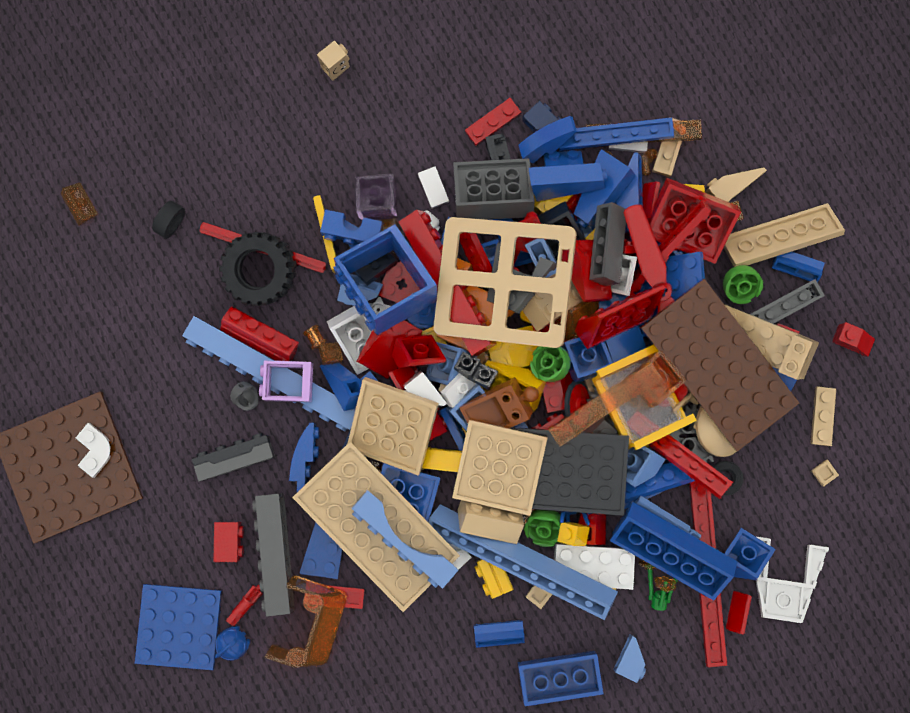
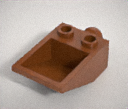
(497, 409)

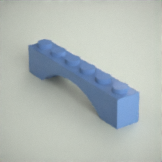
(435, 566)

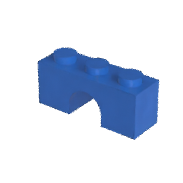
(334, 228)

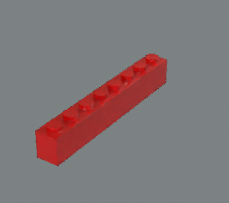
(429, 249)

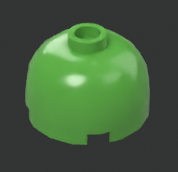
(742, 284)
(550, 363)
(543, 527)

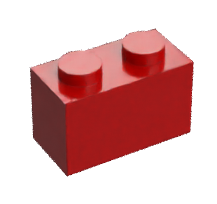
(228, 541)

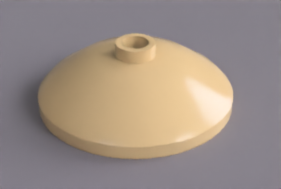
(710, 436)

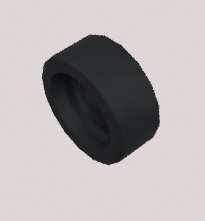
(168, 219)

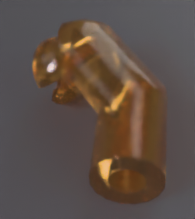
(647, 158)

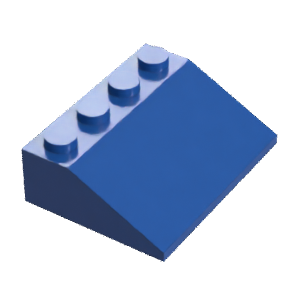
(416, 489)

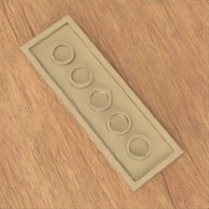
(783, 235)

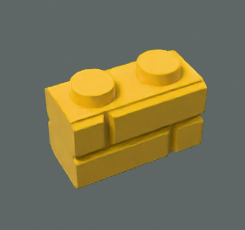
(495, 579)

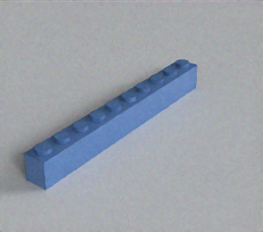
(250, 361)
(528, 565)

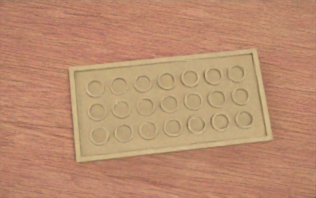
(329, 503)

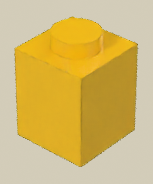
(573, 534)

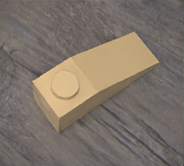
(731, 185)

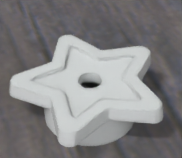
(379, 304)

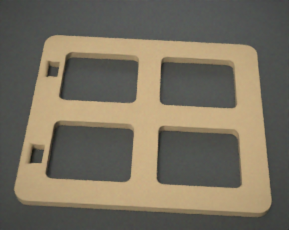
(504, 281)

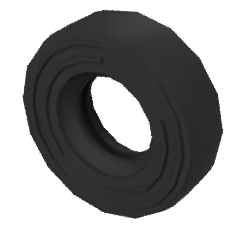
(736, 474)

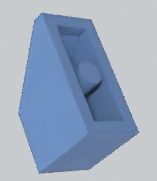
(540, 248)
(369, 292)
(630, 662)

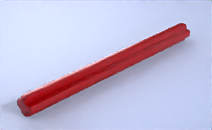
(228, 236)

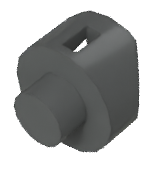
(243, 394)

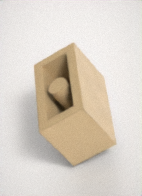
(334, 60)

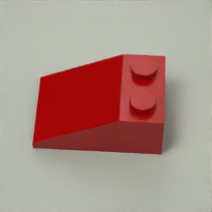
(587, 289)
(379, 348)

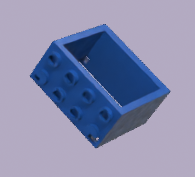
(367, 252)

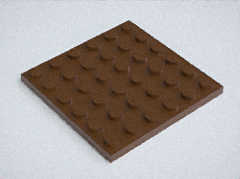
(45, 473)

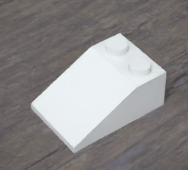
(351, 334)

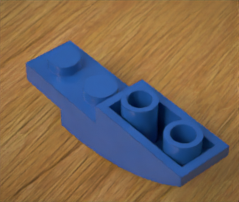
(304, 452)

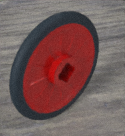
(575, 396)

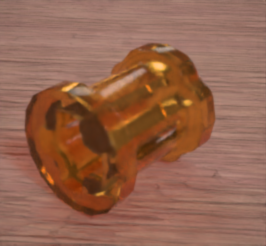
(314, 337)

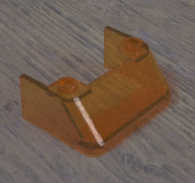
(329, 607)

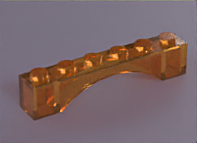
(605, 403)

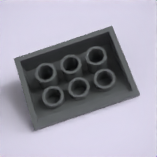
(493, 189)

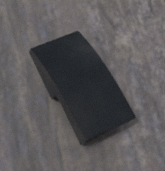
(476, 371)

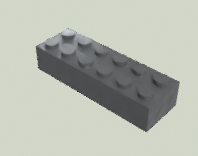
(274, 554)

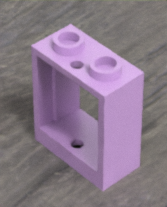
(265, 372)

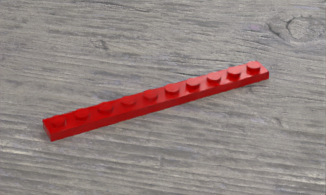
(710, 610)

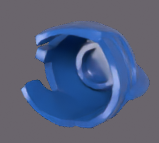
(231, 643)

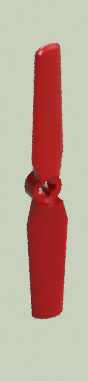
(648, 252)

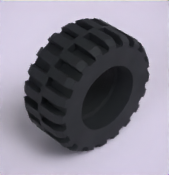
(233, 273)

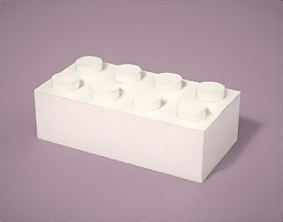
(603, 564)

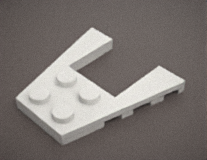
(789, 599)

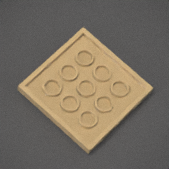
(392, 425)
(499, 467)

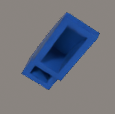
(547, 139)

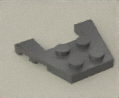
(520, 299)

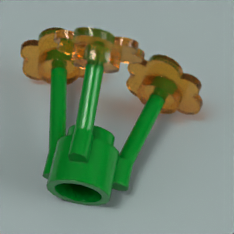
(659, 598)

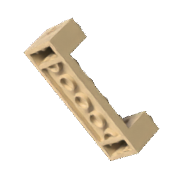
(780, 346)

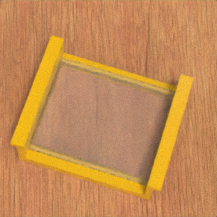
(635, 416)

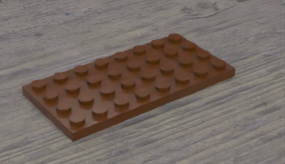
(720, 365)

